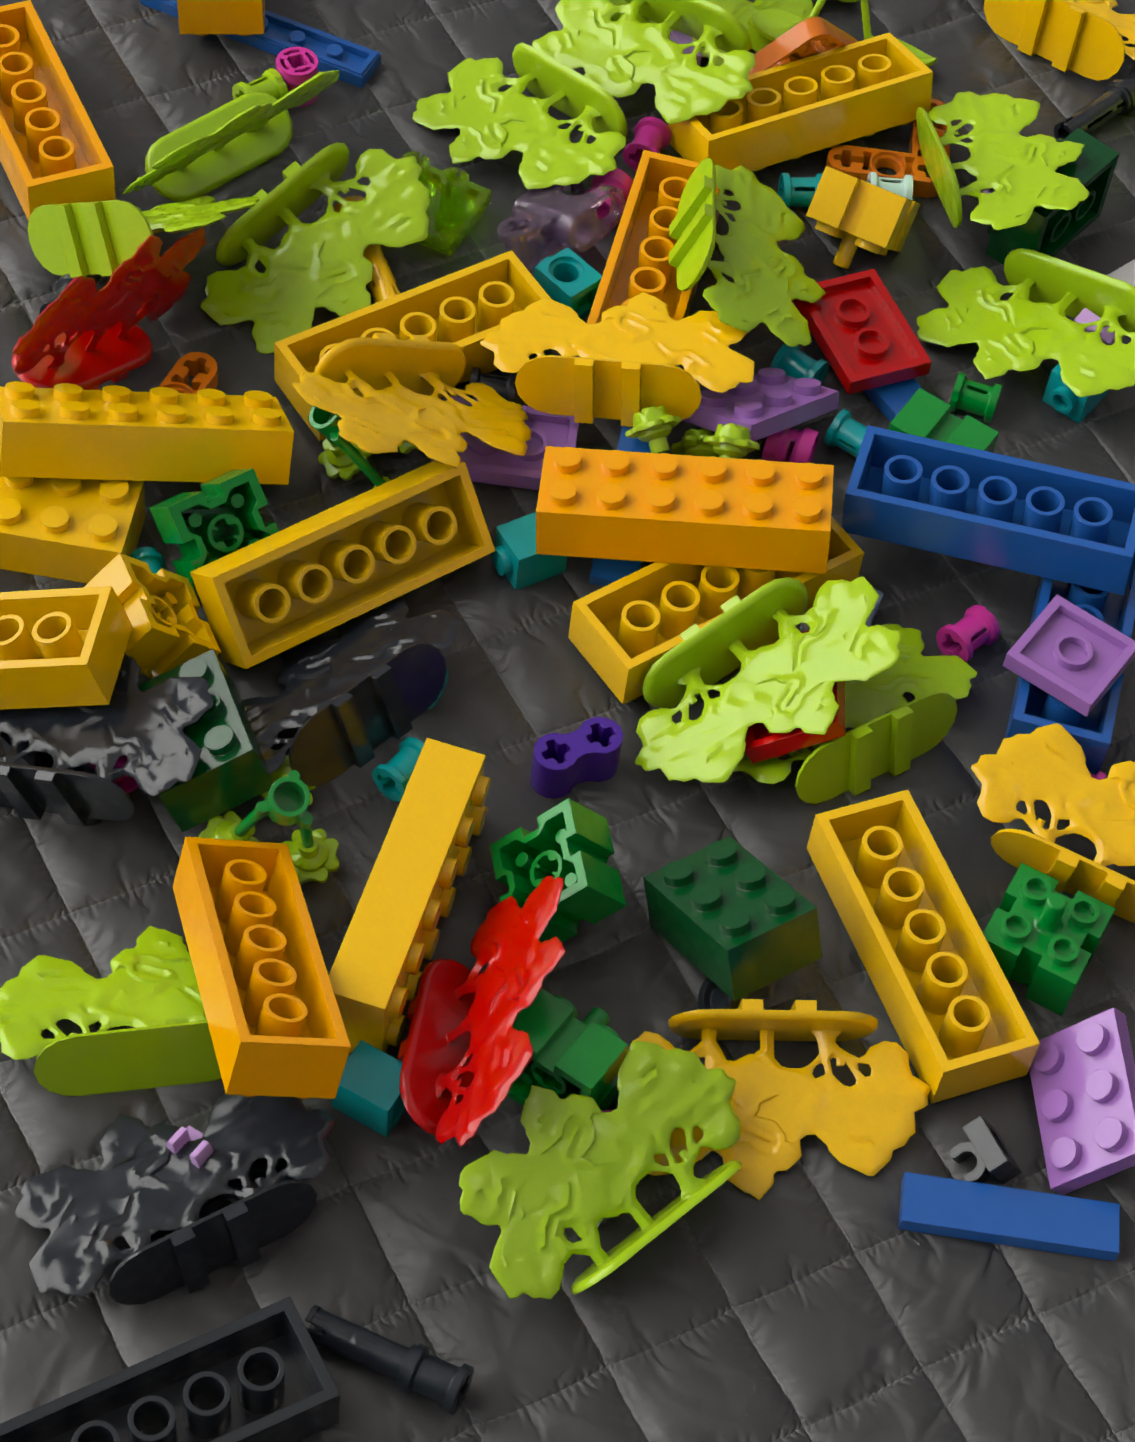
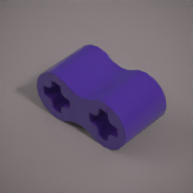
(576, 757)

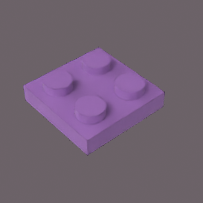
(1071, 655)

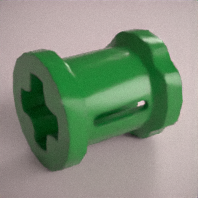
(975, 397)

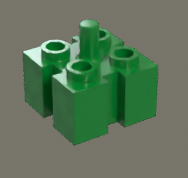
(931, 418)
(213, 521)
(567, 845)
(1046, 937)
(568, 1052)

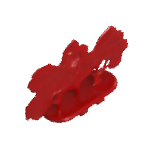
(94, 333)
(462, 1031)

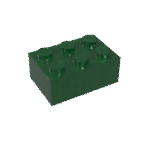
(1053, 229)
(230, 759)
(733, 917)

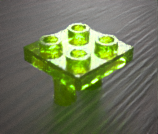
(453, 204)

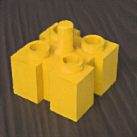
(860, 215)
(161, 613)

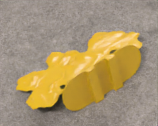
(1070, 33)
(622, 362)
(393, 392)
(1053, 769)
(785, 1104)

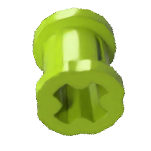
(269, 83)

